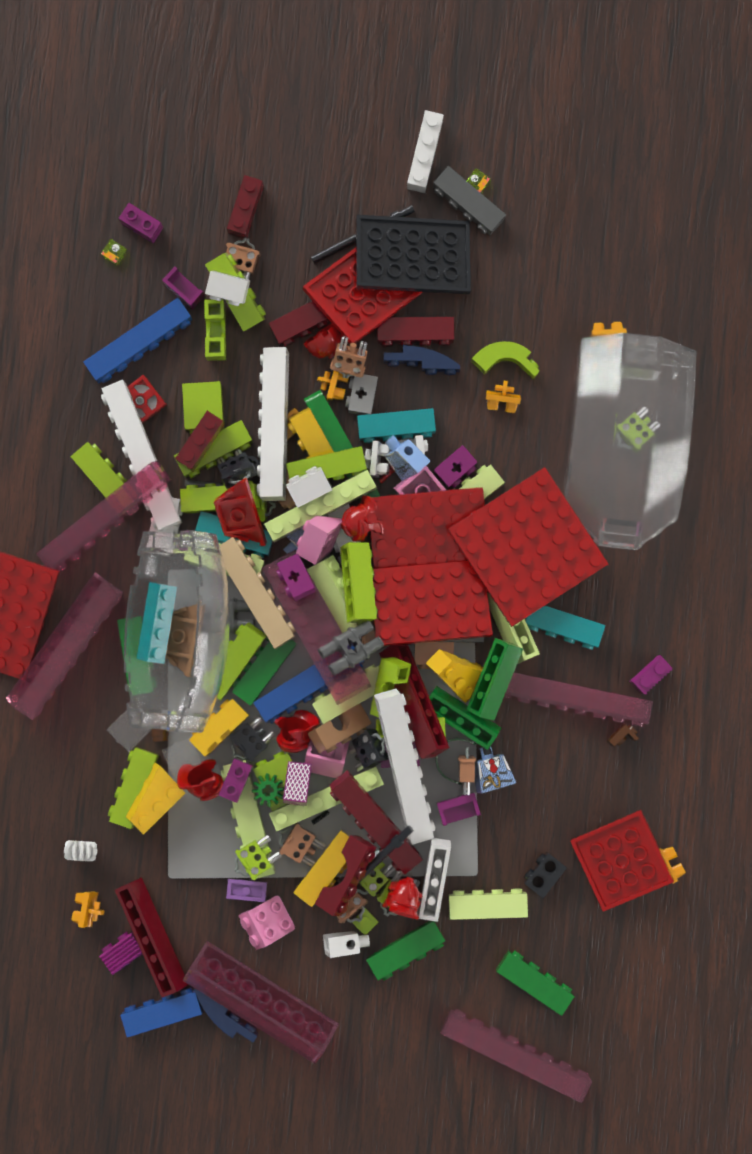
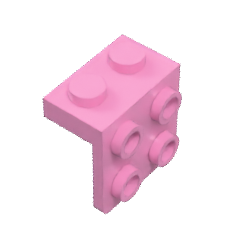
(266, 922)

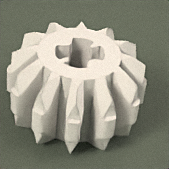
(80, 850)

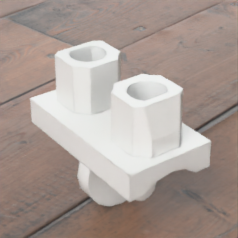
(376, 467)

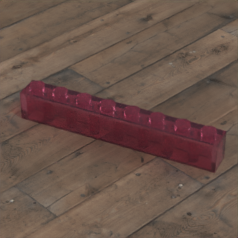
(104, 516)
(580, 699)
(516, 1056)

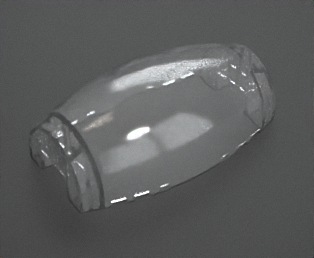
(160, 692)

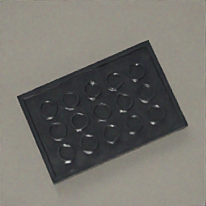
(413, 254)

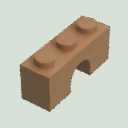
(327, 736)

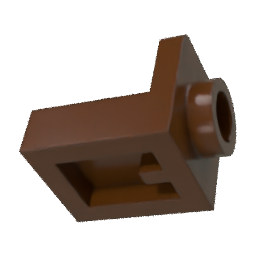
(618, 736)

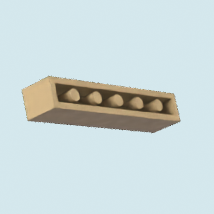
(255, 594)

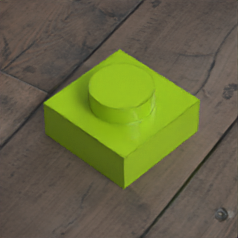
(366, 923)

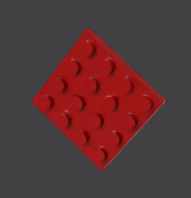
(622, 860)

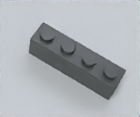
(469, 201)

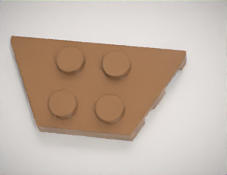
(182, 639)

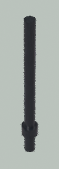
(352, 239)
(396, 842)

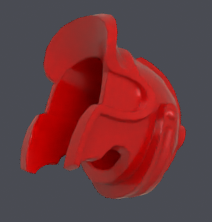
(361, 519)
(295, 731)
(200, 780)
(403, 898)

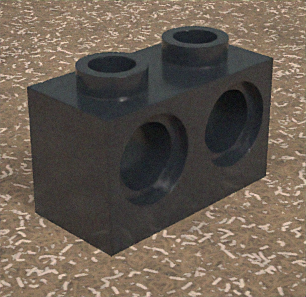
(549, 877)

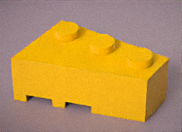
(456, 673)
(219, 727)
(154, 800)

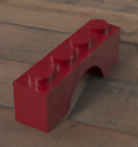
(358, 855)

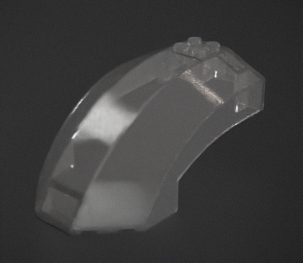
(630, 436)

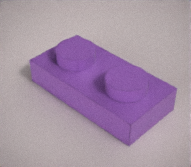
(246, 890)

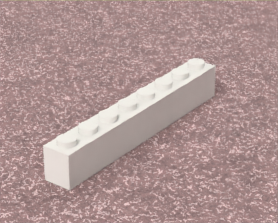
(274, 424)
(138, 449)
(403, 764)

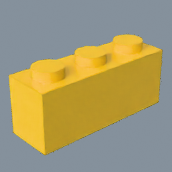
(310, 434)

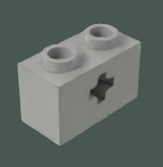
(368, 385)

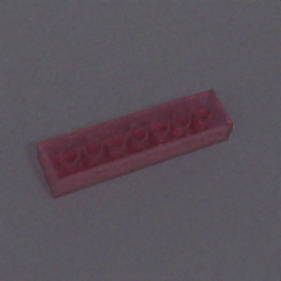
(317, 628)
(64, 646)
(261, 1002)

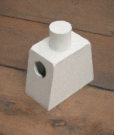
(336, 943)

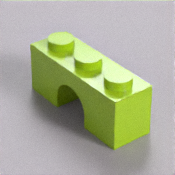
(215, 330)
(390, 672)

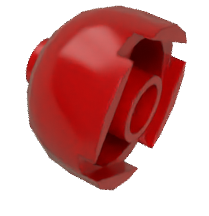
(324, 342)

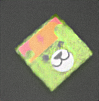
(479, 180)
(113, 252)

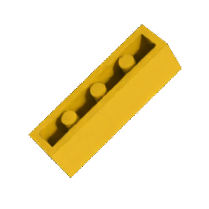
(324, 870)

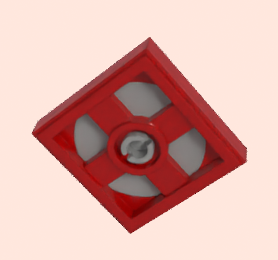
(145, 398)

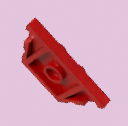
(239, 514)

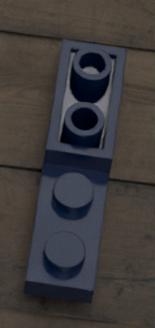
(431, 360)
(227, 1022)

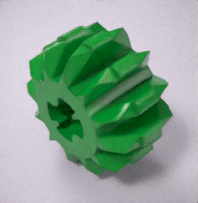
(263, 785)

